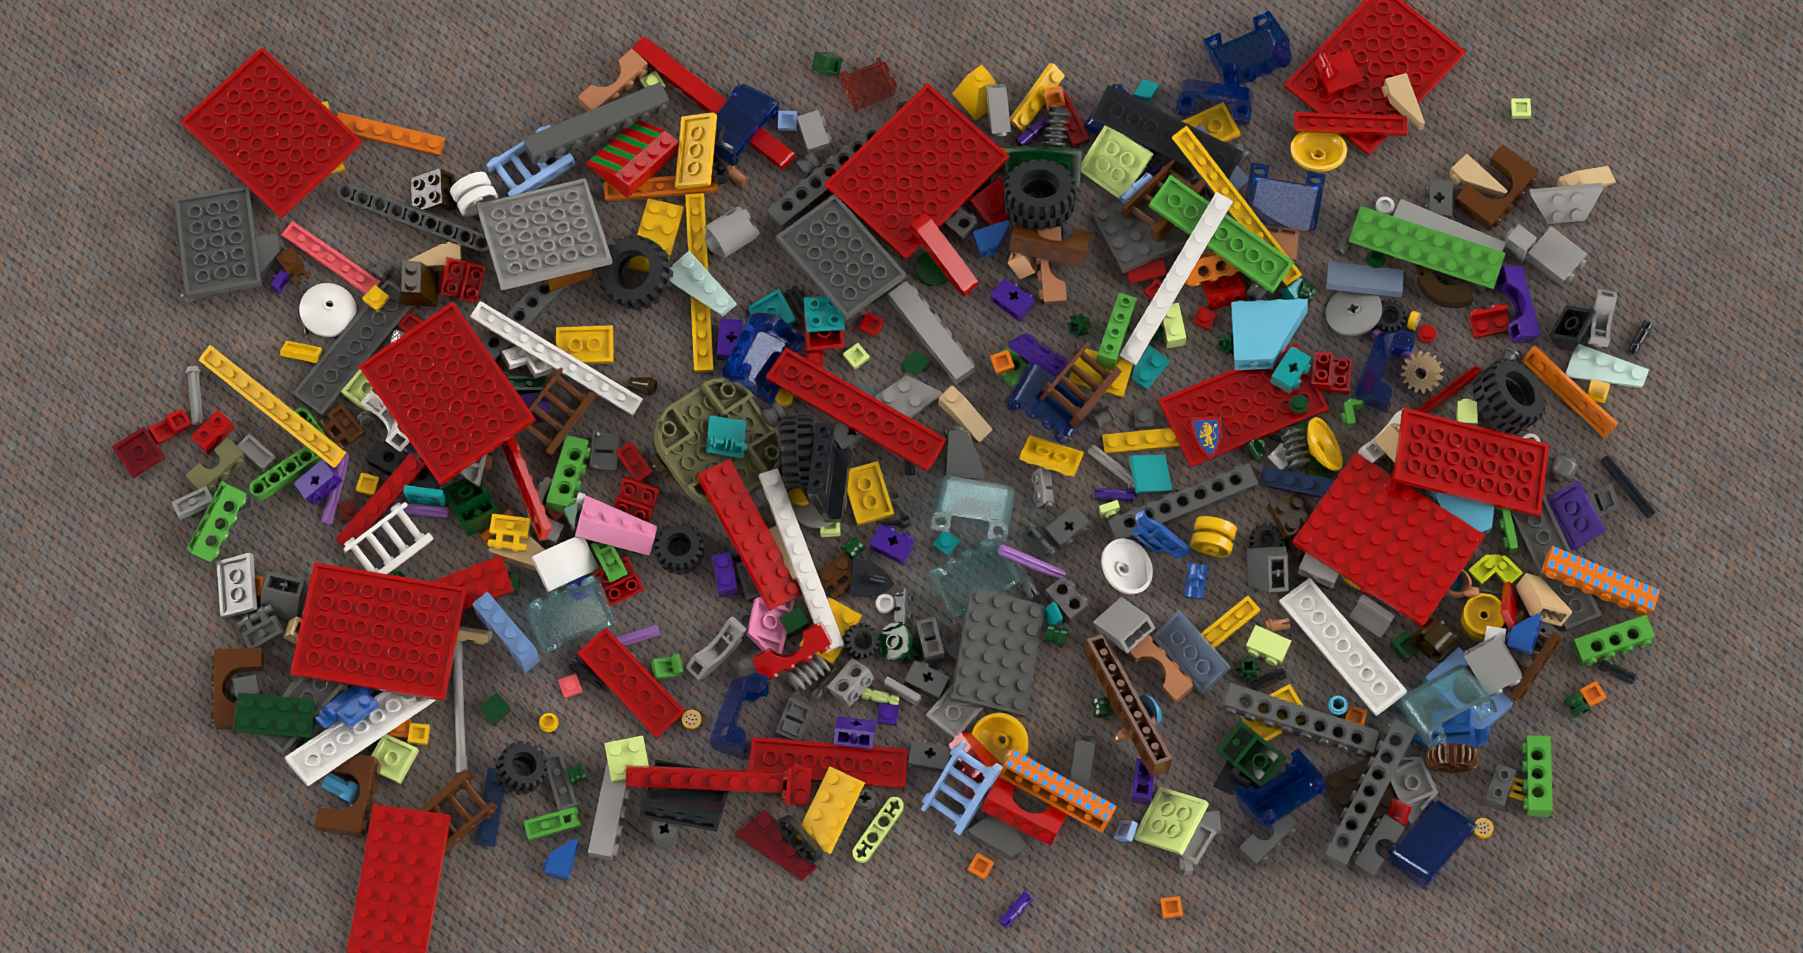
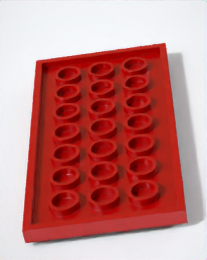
(1247, 404)
(1470, 462)
(399, 881)

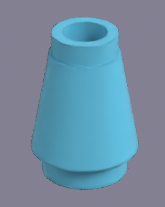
(1340, 702)

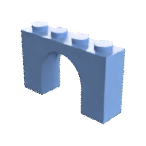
(495, 618)
(1501, 701)

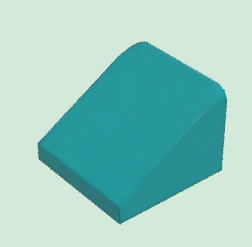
(1147, 90)
(1291, 291)
(1053, 615)

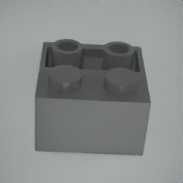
(1268, 568)
(284, 594)

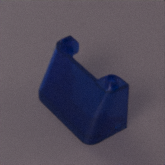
(741, 120)
(1370, 388)
(726, 735)
(1283, 793)
(1431, 843)

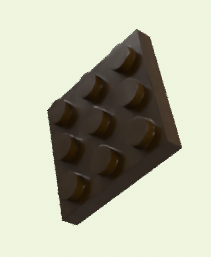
(1343, 783)

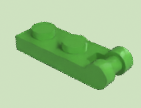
(1506, 524)
(609, 560)
(552, 824)

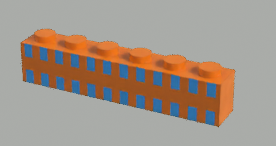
(1600, 581)
(1057, 791)

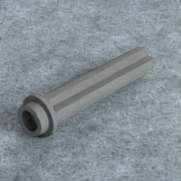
(195, 395)
(1112, 465)

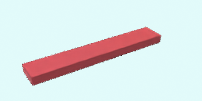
(329, 258)

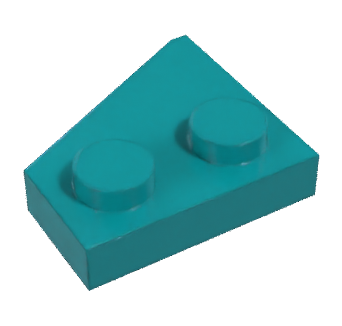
(1149, 367)

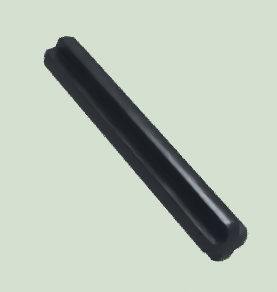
(1628, 486)

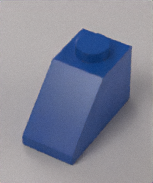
(990, 238)
(1524, 635)
(561, 861)

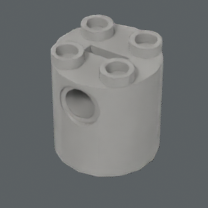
(730, 232)

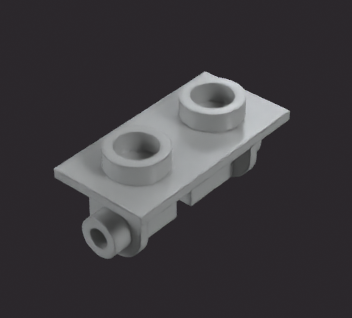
(1041, 479)

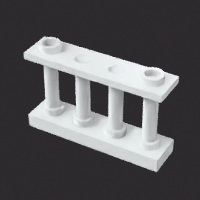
(404, 550)

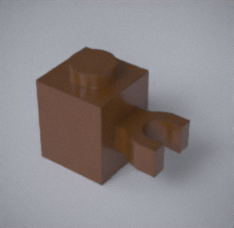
(292, 264)

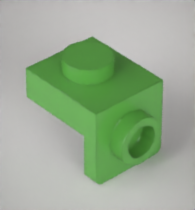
(1347, 416)
(667, 667)

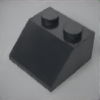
(1571, 327)

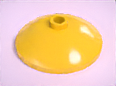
(1318, 151)
(1324, 445)
(993, 726)

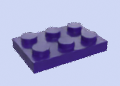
(1039, 354)
(1576, 515)

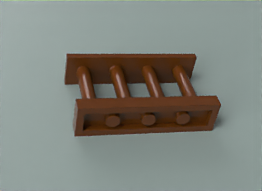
(1160, 227)
(1087, 400)
(572, 414)
(1539, 659)
(448, 794)

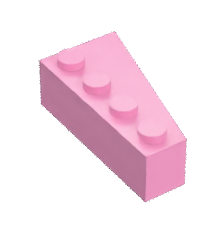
(614, 527)

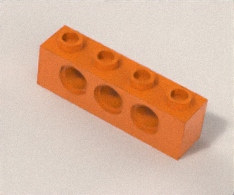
(1210, 272)

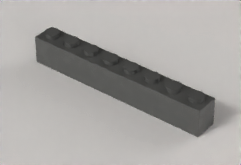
(597, 123)

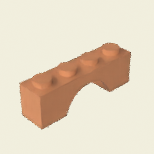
(631, 67)
(1053, 289)
(1176, 684)

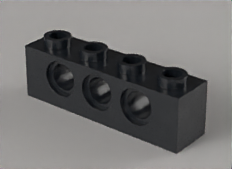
(382, 450)

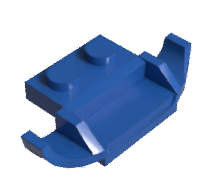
(1158, 537)
(348, 707)
(1460, 730)

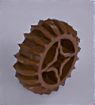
(1452, 758)

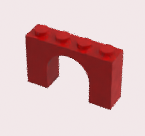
(1041, 826)

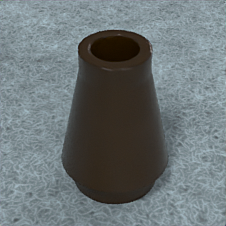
(643, 384)

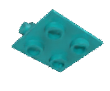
(822, 315)
(726, 437)

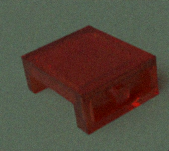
(868, 84)

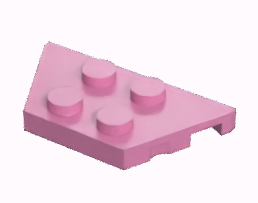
(765, 625)

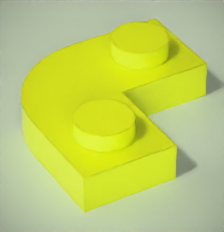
(1495, 564)

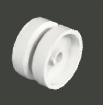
(471, 191)

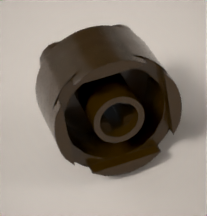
(1435, 639)

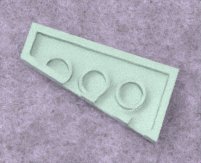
(700, 284)
(1595, 365)

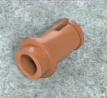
(737, 176)
(1277, 625)

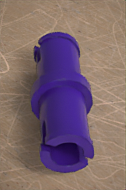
(1031, 132)
(1114, 494)
(1015, 910)

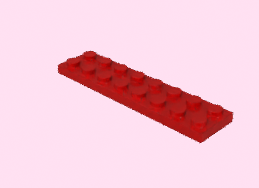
(749, 534)
(874, 767)

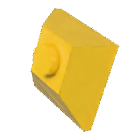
(972, 92)

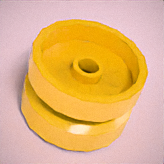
(1213, 536)
(1483, 605)

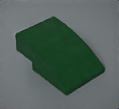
(471, 505)
(1251, 753)

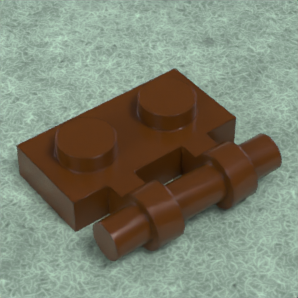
(345, 423)
(834, 572)

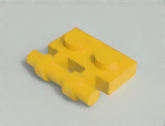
(512, 527)

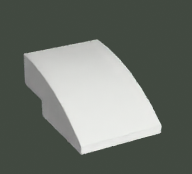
(564, 563)

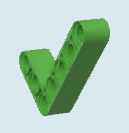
(280, 470)

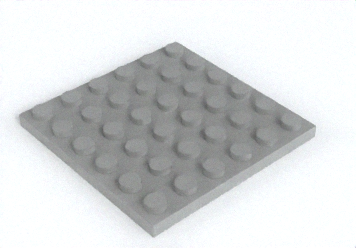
(544, 234)

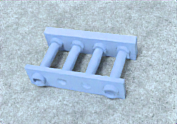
(532, 182)
(980, 789)

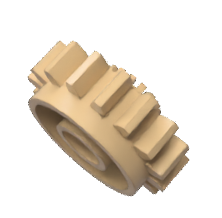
(1431, 368)

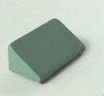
(572, 517)

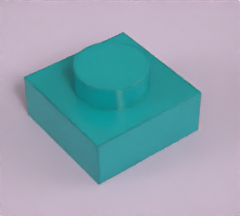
(946, 543)

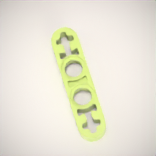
(877, 829)

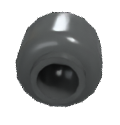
(1564, 467)

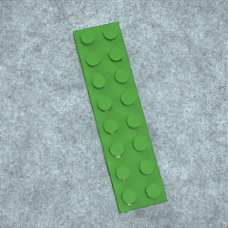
(1229, 241)
(1427, 247)

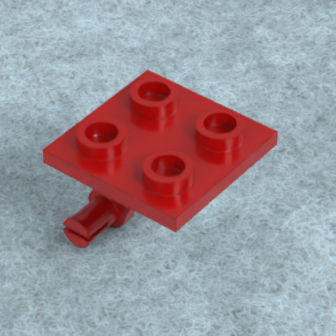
(1338, 71)

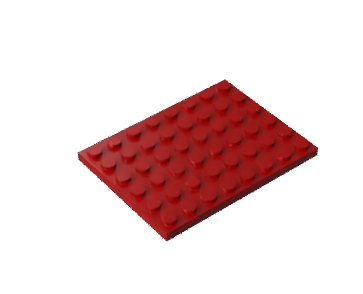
(1384, 42)
(271, 132)
(915, 165)
(447, 393)
(1388, 539)
(379, 631)

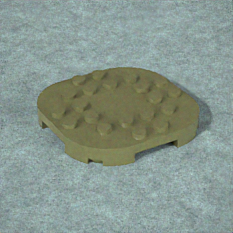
(683, 433)

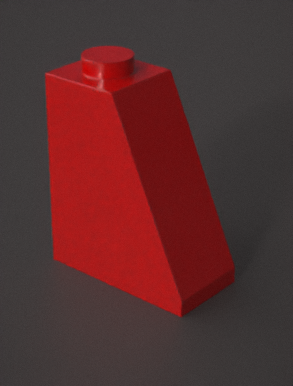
(977, 751)

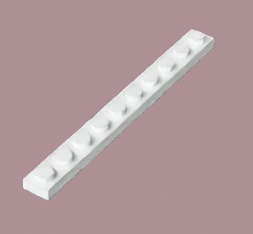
(1176, 278)
(556, 358)
(799, 554)

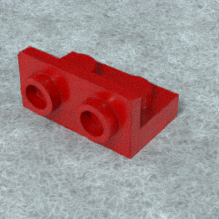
(1224, 291)
(1489, 321)
(798, 784)

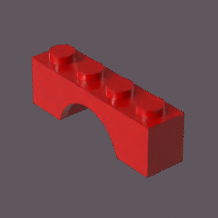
(815, 639)

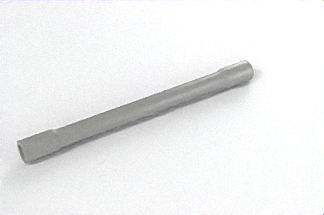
(461, 758)

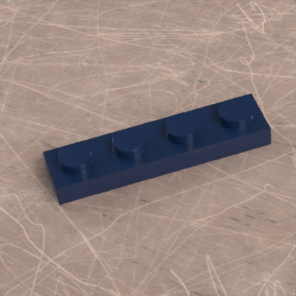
(1295, 482)
(494, 793)

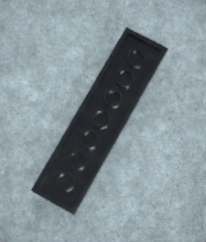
(1156, 129)

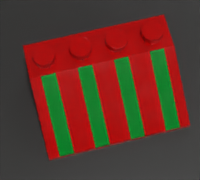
(634, 157)

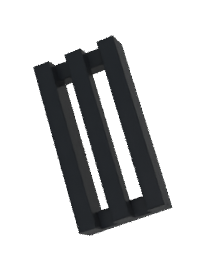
(789, 293)

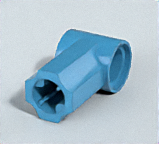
(344, 790)

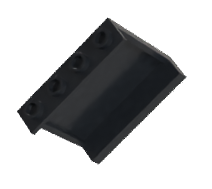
(828, 474)
(684, 806)

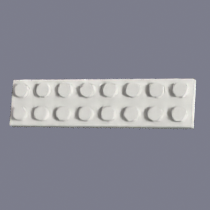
(1343, 646)
(341, 743)

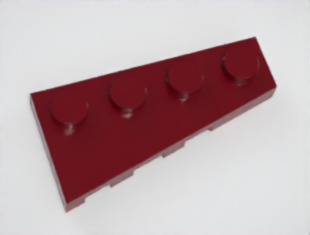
(766, 838)

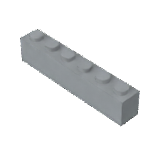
(1429, 219)
(931, 332)
(608, 817)

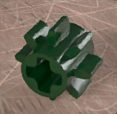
(1079, 325)
(1249, 673)

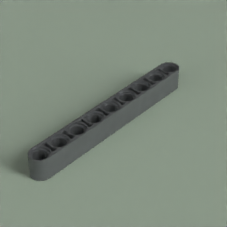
(407, 216)

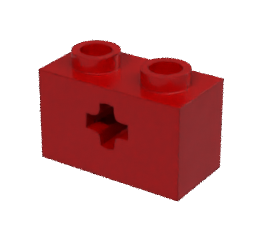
(212, 432)

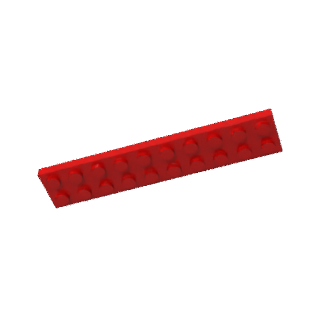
(856, 409)

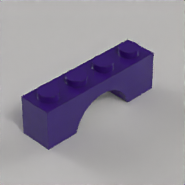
(1513, 284)

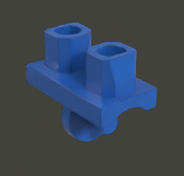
(1195, 581)

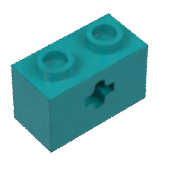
(1294, 360)

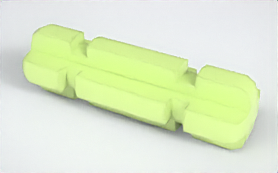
(880, 697)

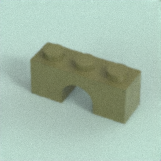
(230, 458)

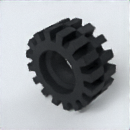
(1400, 314)
(1265, 529)
(871, 637)

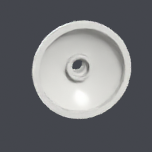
(327, 320)
(1132, 561)

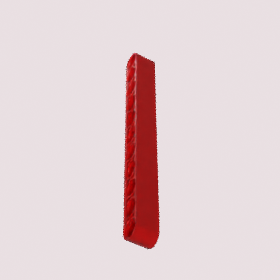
(707, 98)

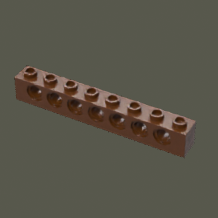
(1127, 705)

